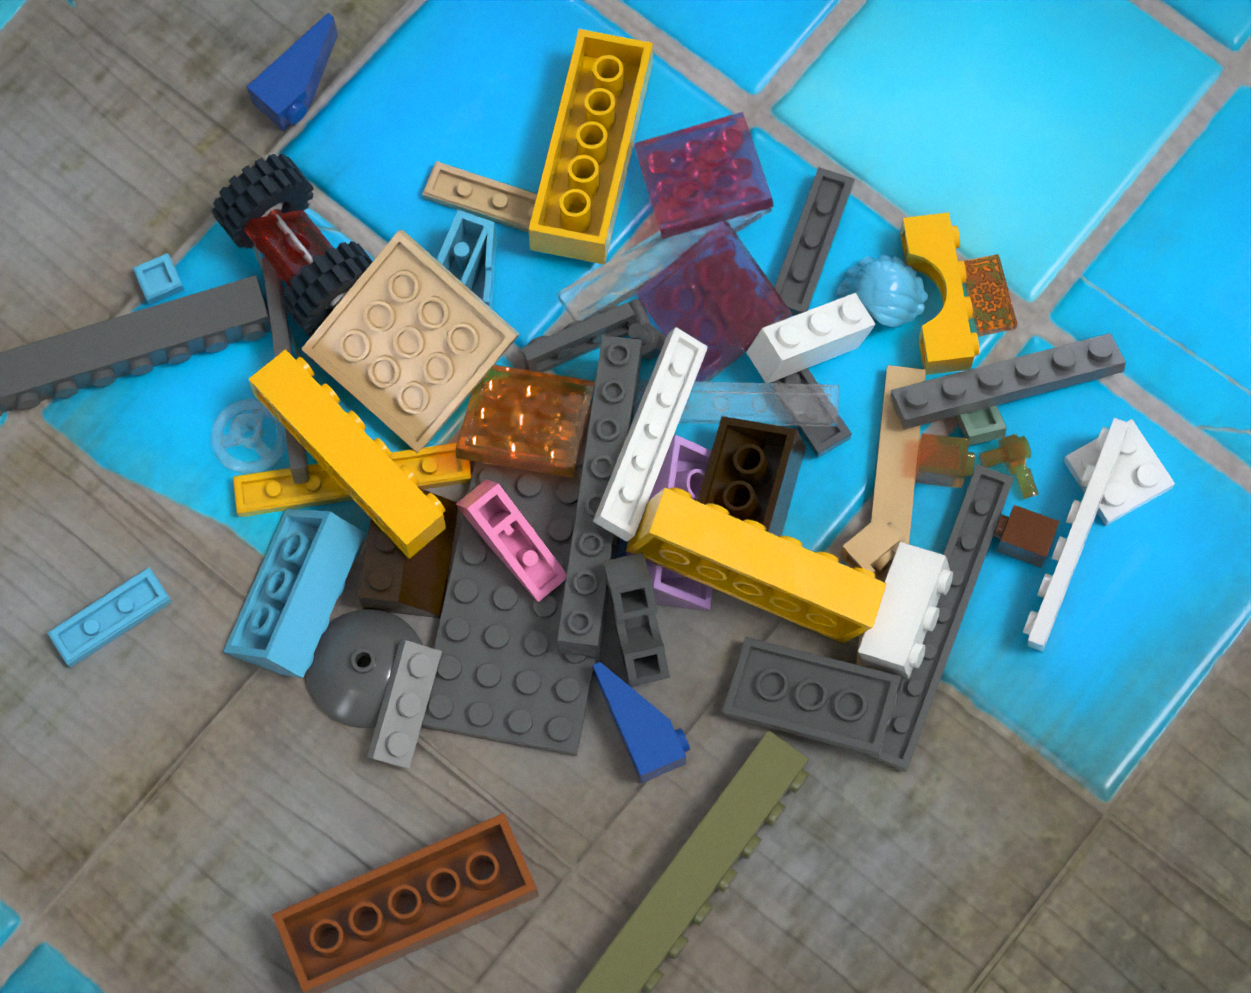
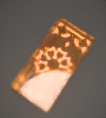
(989, 295)

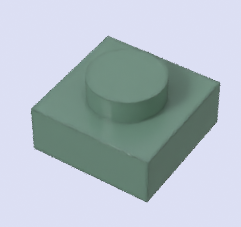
(982, 425)

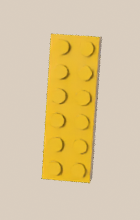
(591, 147)
(757, 565)

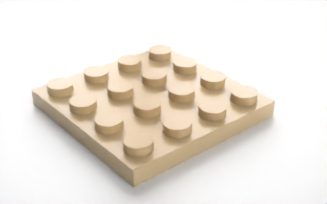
(410, 341)

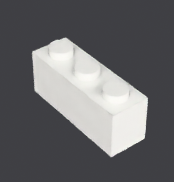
(810, 338)
(906, 610)

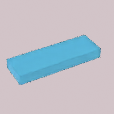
(109, 617)

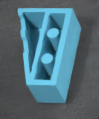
(471, 254)

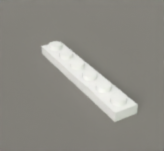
(650, 435)
(1069, 550)

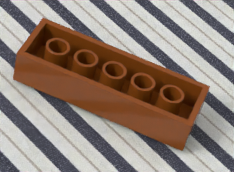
(405, 905)

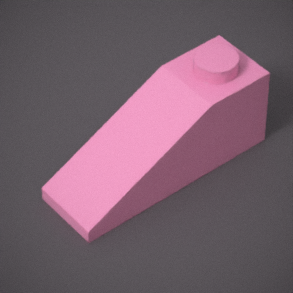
(512, 538)

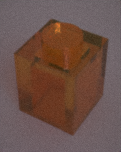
(943, 460)

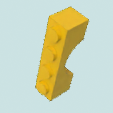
(930, 249)

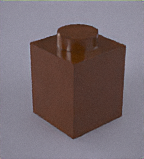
(1025, 535)

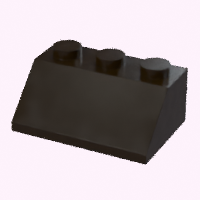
(753, 471)
(404, 584)

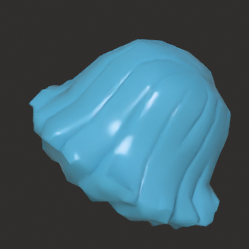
(886, 289)

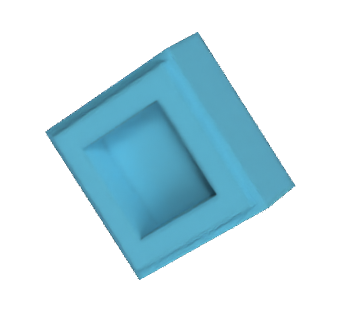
(158, 279)

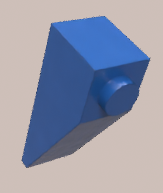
(290, 82)
(643, 728)

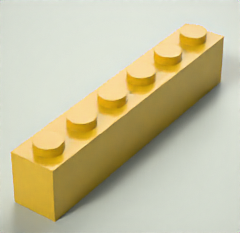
(348, 453)

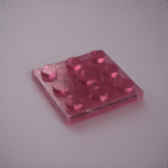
(703, 175)
(715, 298)

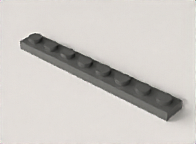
(965, 557)

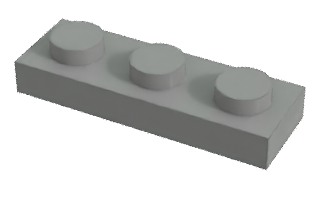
(404, 704)

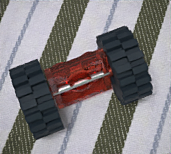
(268, 211)

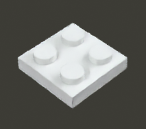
(1135, 478)

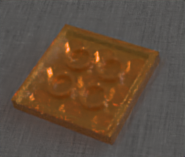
(526, 421)

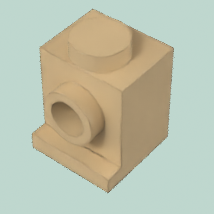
(873, 546)

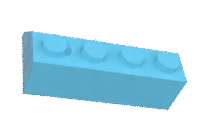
(295, 591)

